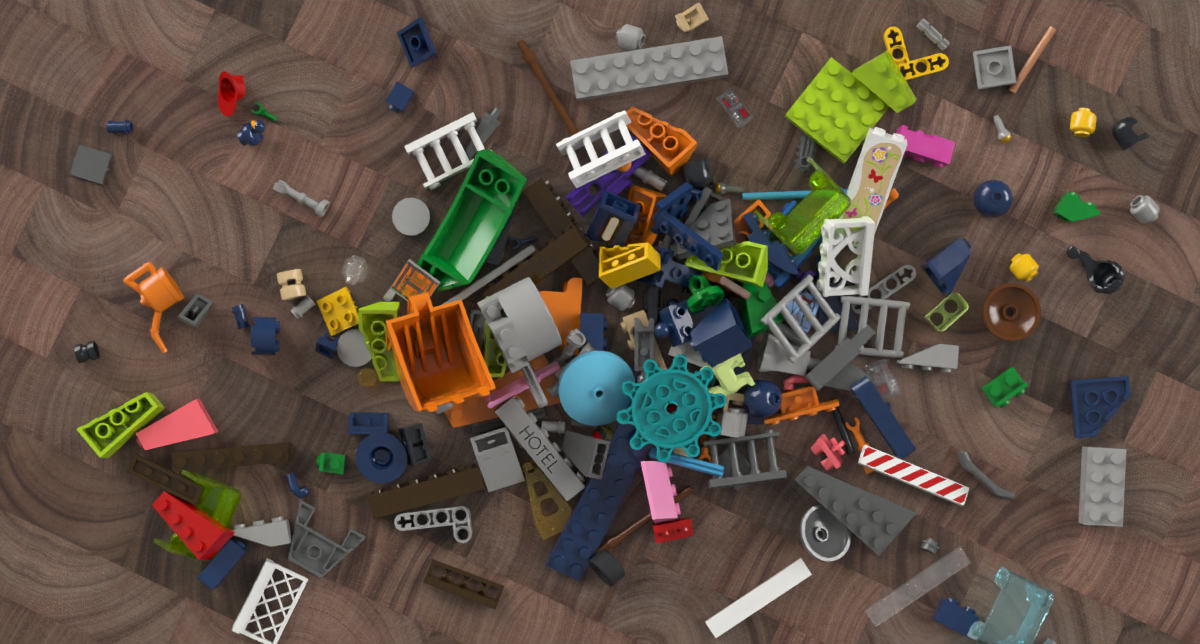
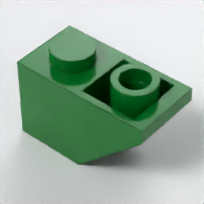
(1073, 209)

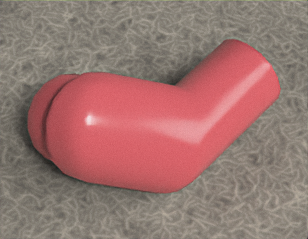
(788, 382)

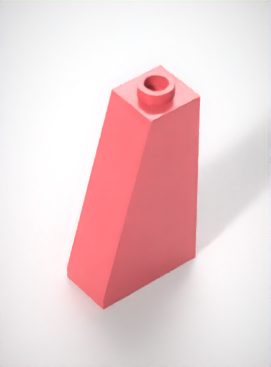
(181, 425)

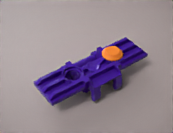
(613, 182)

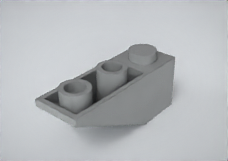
(935, 356)
(270, 534)

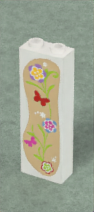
(873, 177)

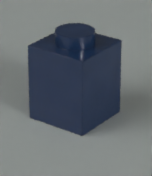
(399, 98)

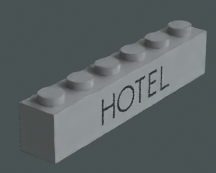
(540, 447)

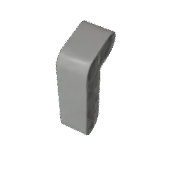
(434, 522)

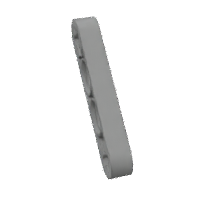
(881, 285)

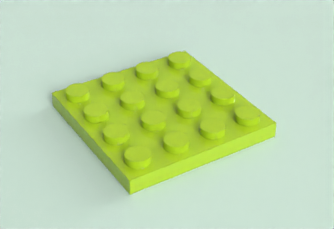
(837, 110)

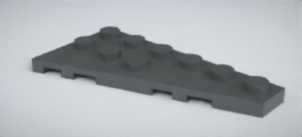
(862, 512)

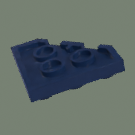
(1096, 402)

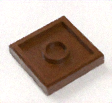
(729, 287)

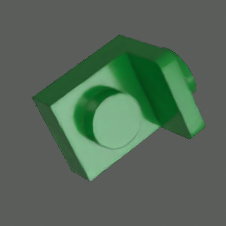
(331, 463)

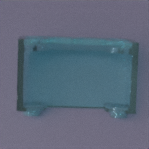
(1016, 612)

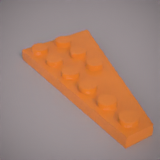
(476, 409)

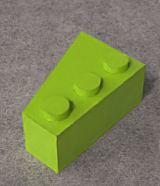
(886, 81)

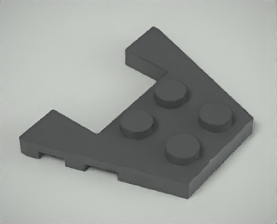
(314, 550)

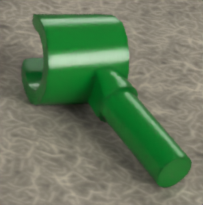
(262, 111)

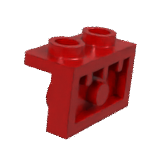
(673, 530)

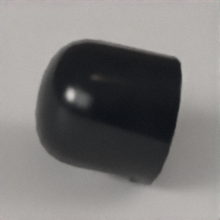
(1125, 135)

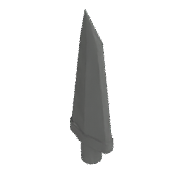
(484, 130)

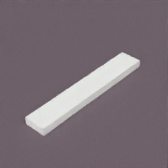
(758, 598)

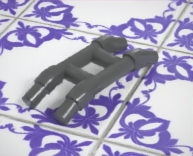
(967, 465)

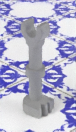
(320, 208)
(575, 340)

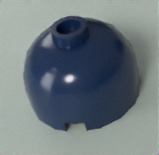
(993, 198)
(762, 398)

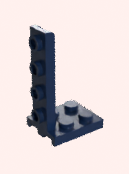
(671, 209)
(671, 271)

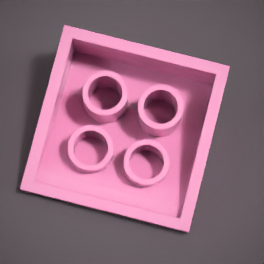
(660, 491)

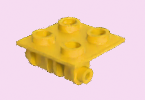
(339, 311)

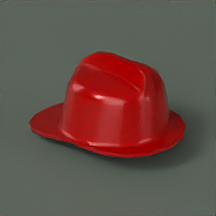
(230, 91)

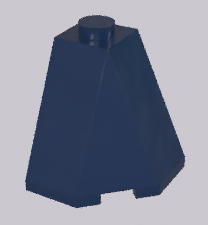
(948, 265)

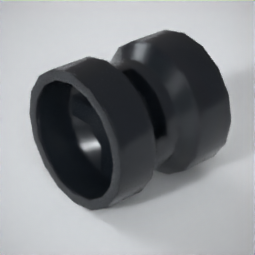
(84, 352)

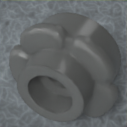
(930, 545)

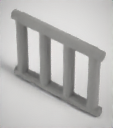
(884, 305)
(781, 307)

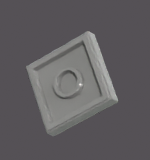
(994, 67)

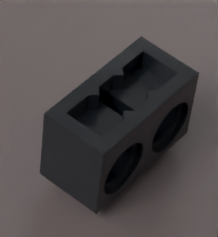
(416, 445)

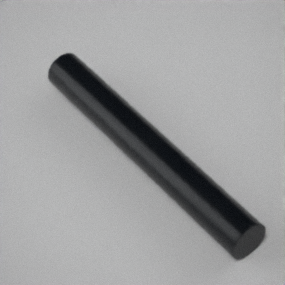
(843, 431)

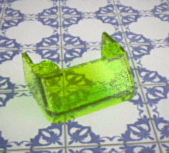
(805, 221)
(219, 503)

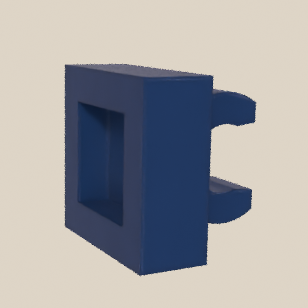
(326, 346)

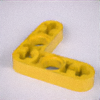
(904, 61)

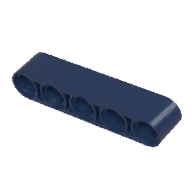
(882, 418)

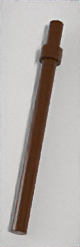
(529, 58)
(612, 541)

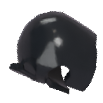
(698, 173)

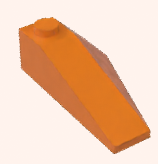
(665, 143)
(642, 229)

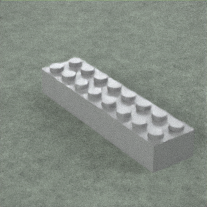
(649, 68)

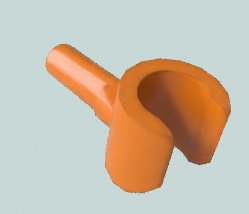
(892, 196)

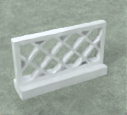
(253, 600)

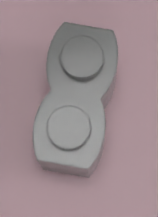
(734, 422)

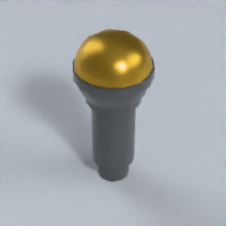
(721, 188)

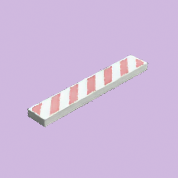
(913, 475)

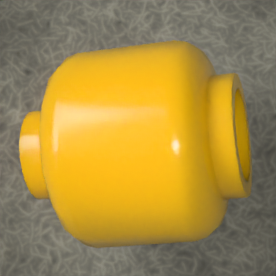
(1083, 122)
(1024, 267)

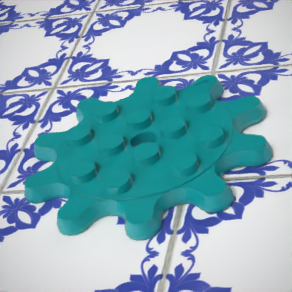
(683, 425)

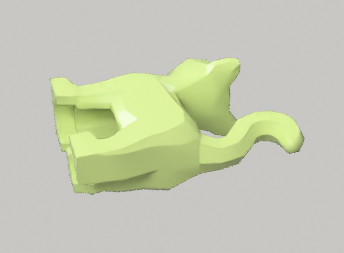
(728, 380)

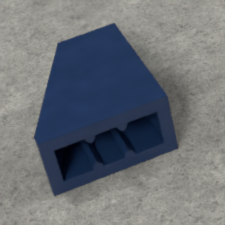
(223, 563)

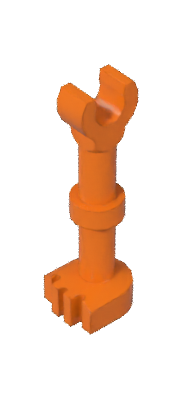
(859, 437)

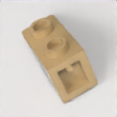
(737, 399)

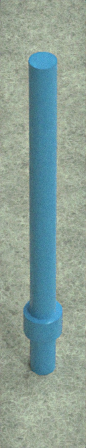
(777, 195)

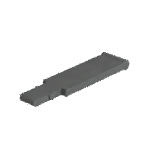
(838, 358)

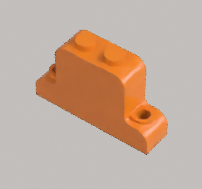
(565, 308)

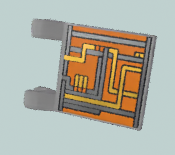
(411, 282)

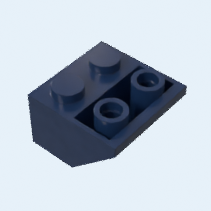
(592, 328)

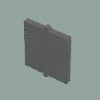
(90, 164)

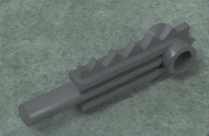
(806, 149)

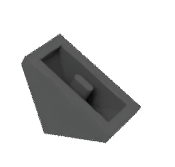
(196, 311)

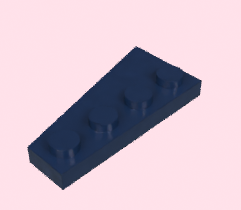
(834, 303)

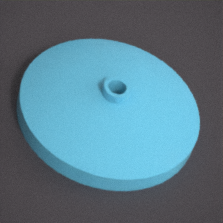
(586, 376)

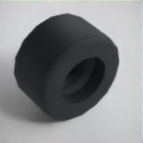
(607, 567)

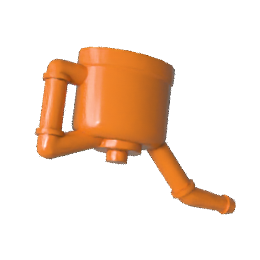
(156, 292)

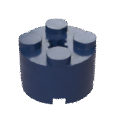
(264, 336)

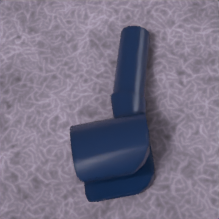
(523, 241)

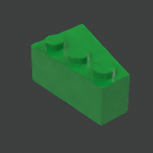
(756, 307)

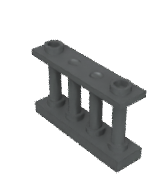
(755, 475)

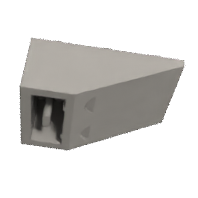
(497, 459)

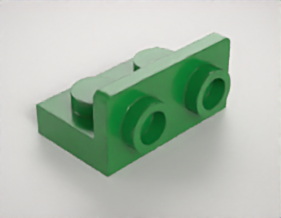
(1004, 387)

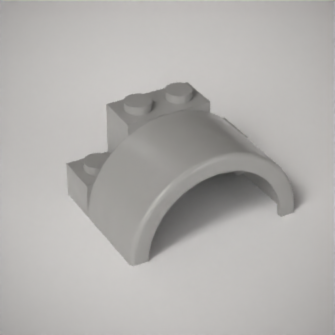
(528, 325)

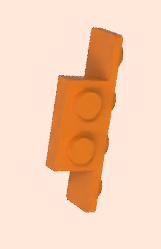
(798, 403)

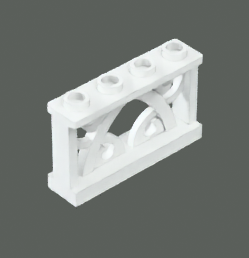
(828, 252)

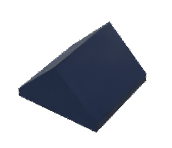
(417, 43)

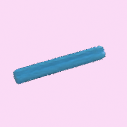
(691, 463)

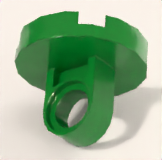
(703, 296)

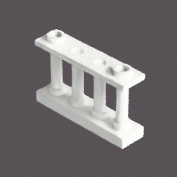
(433, 139)
(608, 162)

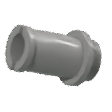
(302, 307)
(554, 426)

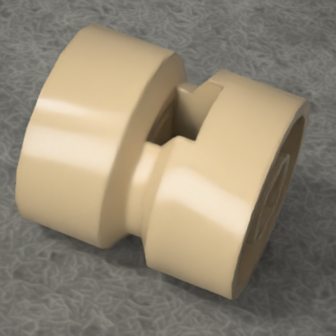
(291, 291)

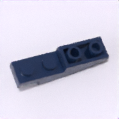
(776, 251)

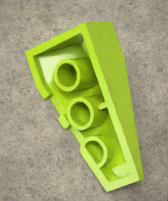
(742, 262)
(373, 327)

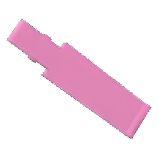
(519, 385)

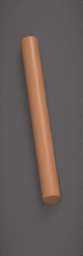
(1032, 59)

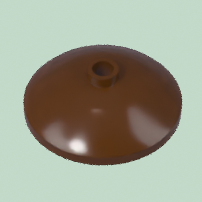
(1024, 308)

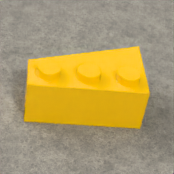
(627, 264)

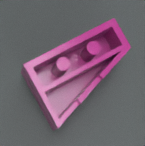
(927, 147)

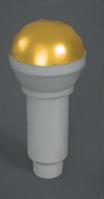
(1003, 136)

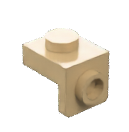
(691, 18)

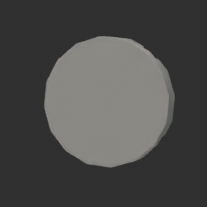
(411, 216)
(352, 348)

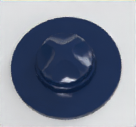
(381, 457)

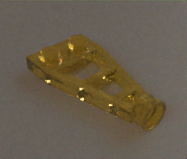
(555, 522)

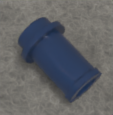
(120, 127)
(240, 316)

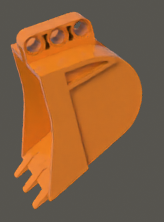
(437, 354)

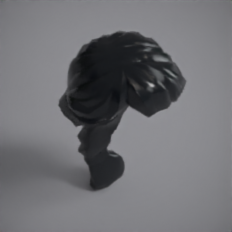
(1103, 275)

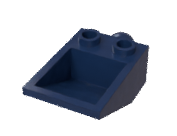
(679, 322)

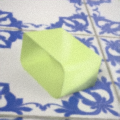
(962, 308)

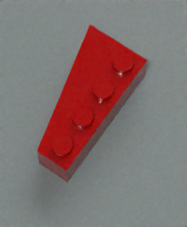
(193, 526)

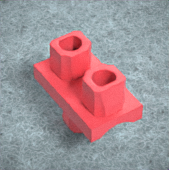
(833, 457)

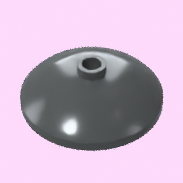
(833, 538)

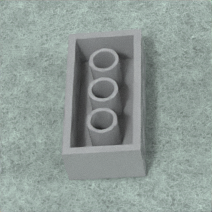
(1102, 486)

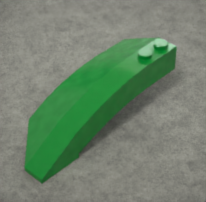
(473, 221)

